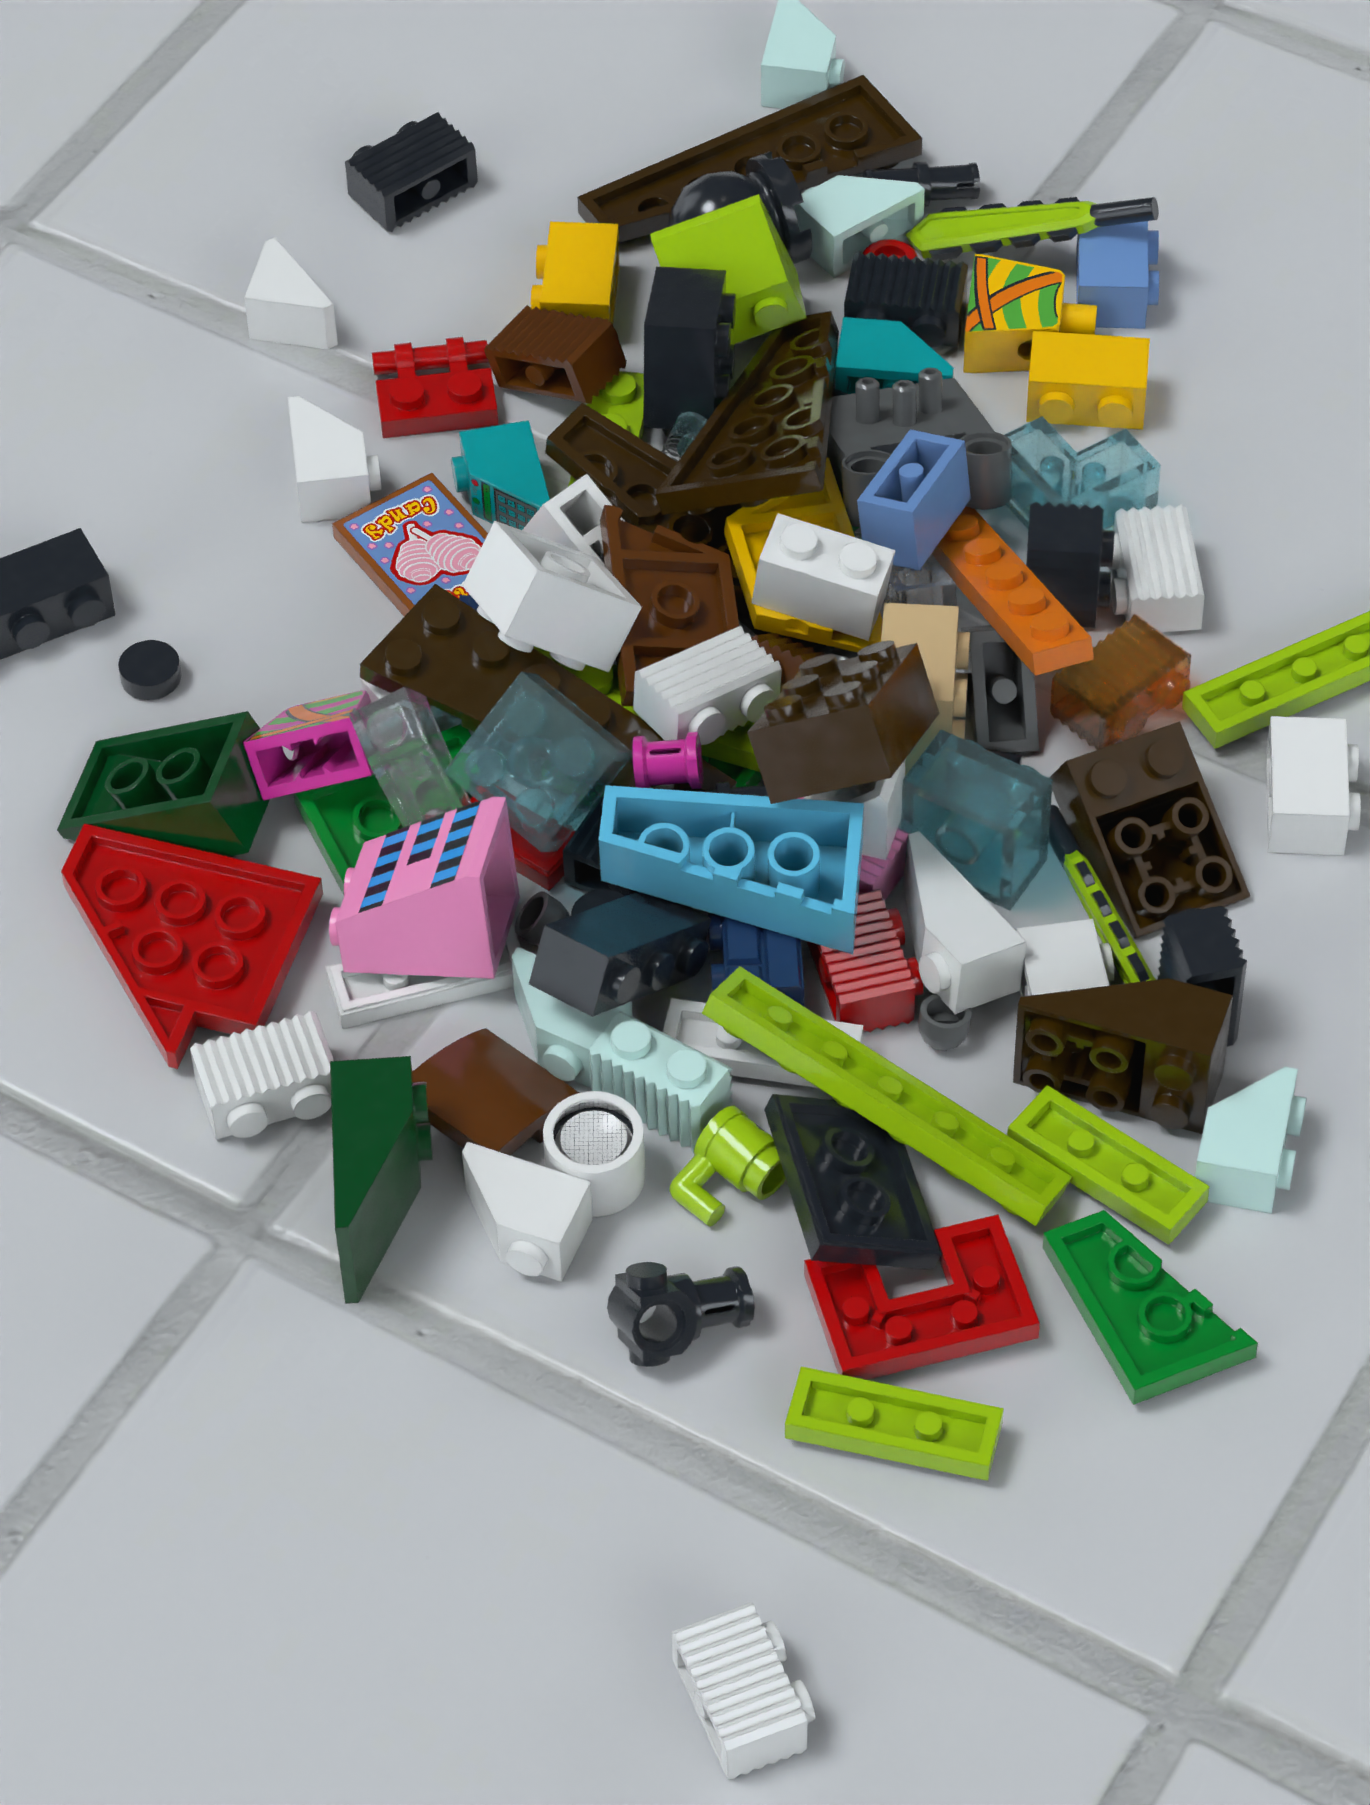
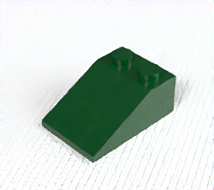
(173, 786)
(377, 1151)

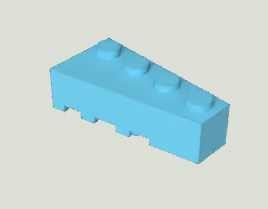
(740, 857)

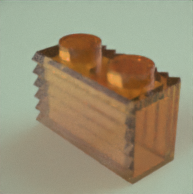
(1122, 686)

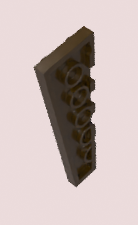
(818, 139)
(629, 476)
(465, 669)

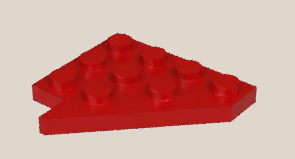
(189, 930)

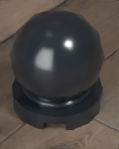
(765, 177)

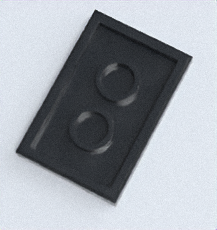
(850, 1186)

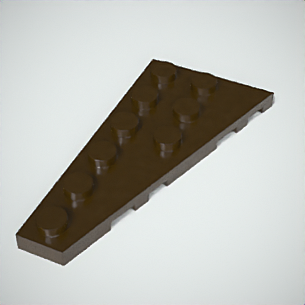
(768, 430)

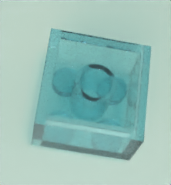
(542, 759)
(980, 814)

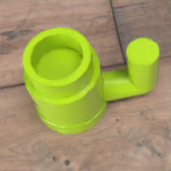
(736, 1151)

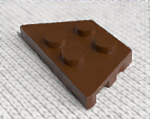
(678, 583)

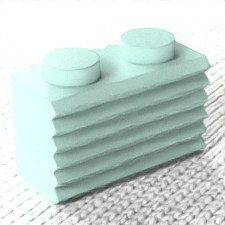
(660, 1077)

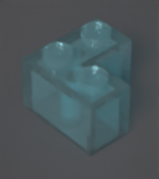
(1106, 474)

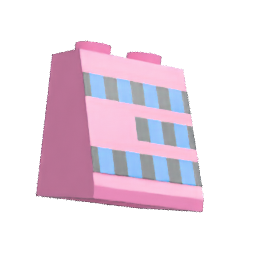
(431, 897)

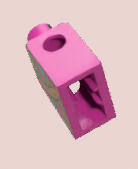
(322, 743)

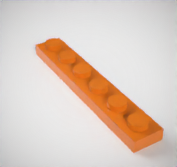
(1011, 596)

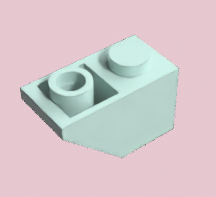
(1245, 1143)

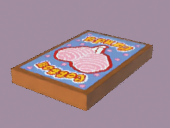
(413, 541)

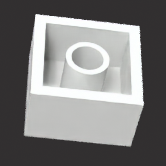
(550, 598)

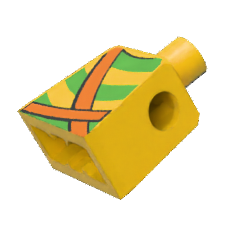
(1009, 304)

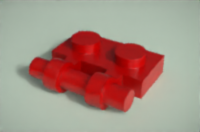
(438, 400)

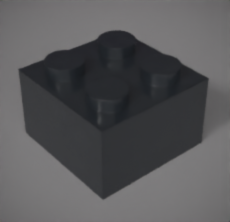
(687, 344)

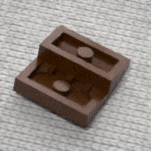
(489, 1093)

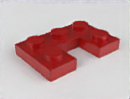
(976, 1311)

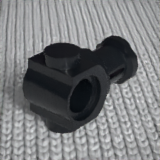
(680, 1310)

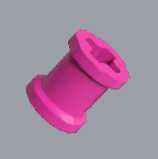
(668, 761)

